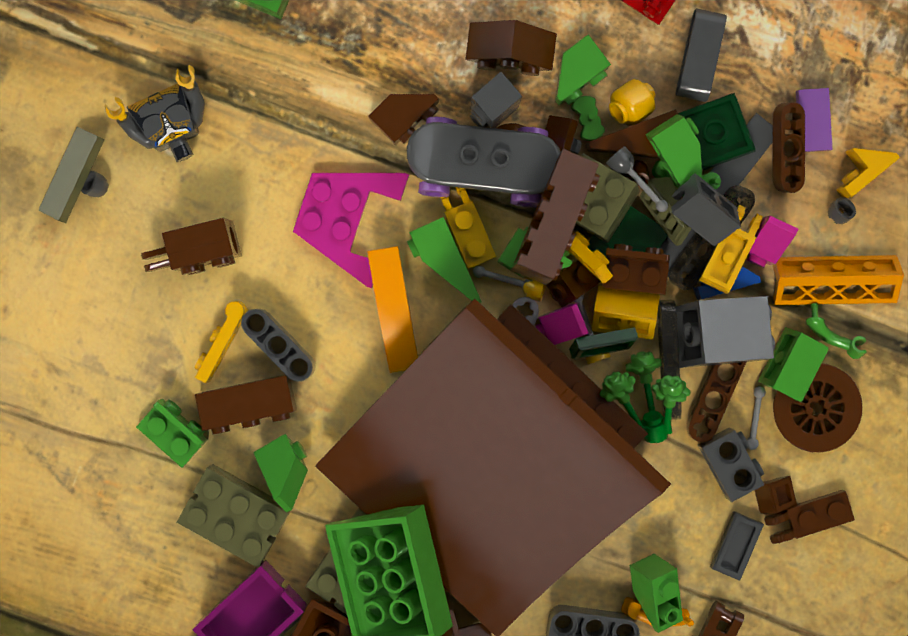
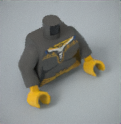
(165, 117)

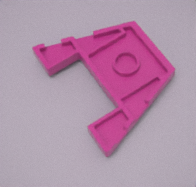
(334, 211)

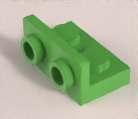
(172, 432)

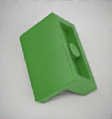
(794, 364)

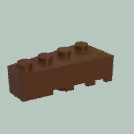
(555, 218)

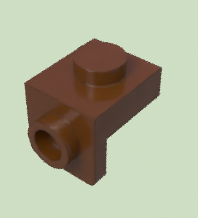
(572, 284)

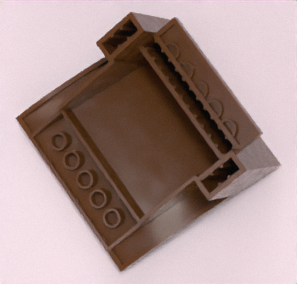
(504, 454)

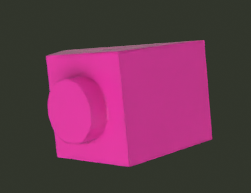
(771, 241)
(562, 324)

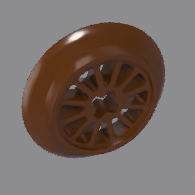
(841, 430)

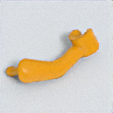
(633, 610)

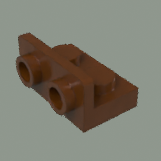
(636, 270)

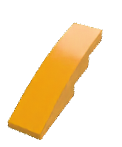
(393, 308)

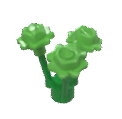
(669, 389)

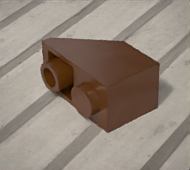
(401, 113)

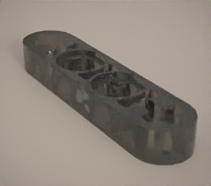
(689, 253)
(668, 346)

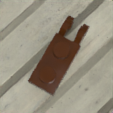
(812, 516)

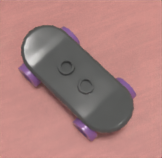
(482, 159)

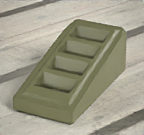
(664, 189)

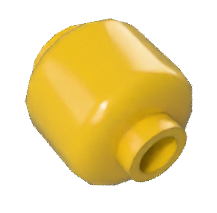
(632, 102)

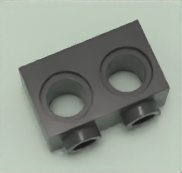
(725, 467)

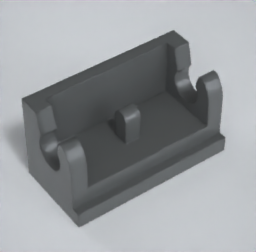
(705, 210)

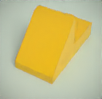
(870, 163)

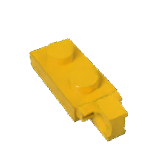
(593, 261)

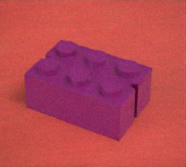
(254, 607)

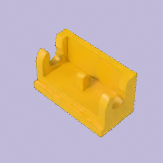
(625, 310)

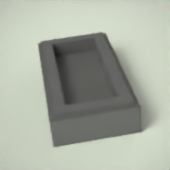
(737, 545)

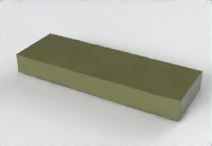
(71, 175)

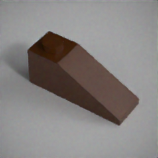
(631, 137)

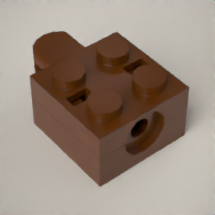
(197, 246)

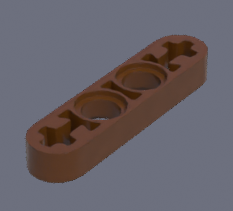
(725, 389)

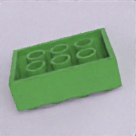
(389, 574)

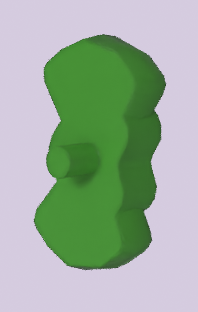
(589, 119)

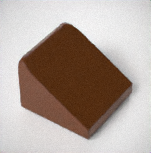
(775, 495)

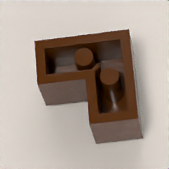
(511, 46)

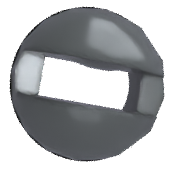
(95, 185)
(848, 208)

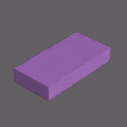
(817, 118)

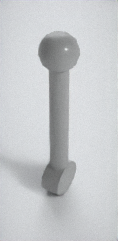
(759, 393)

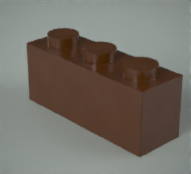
(246, 404)

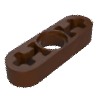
(797, 170)

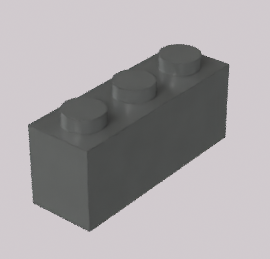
(494, 102)

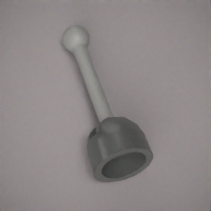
(623, 163)

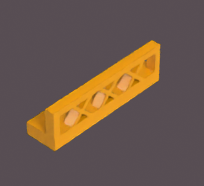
(838, 274)

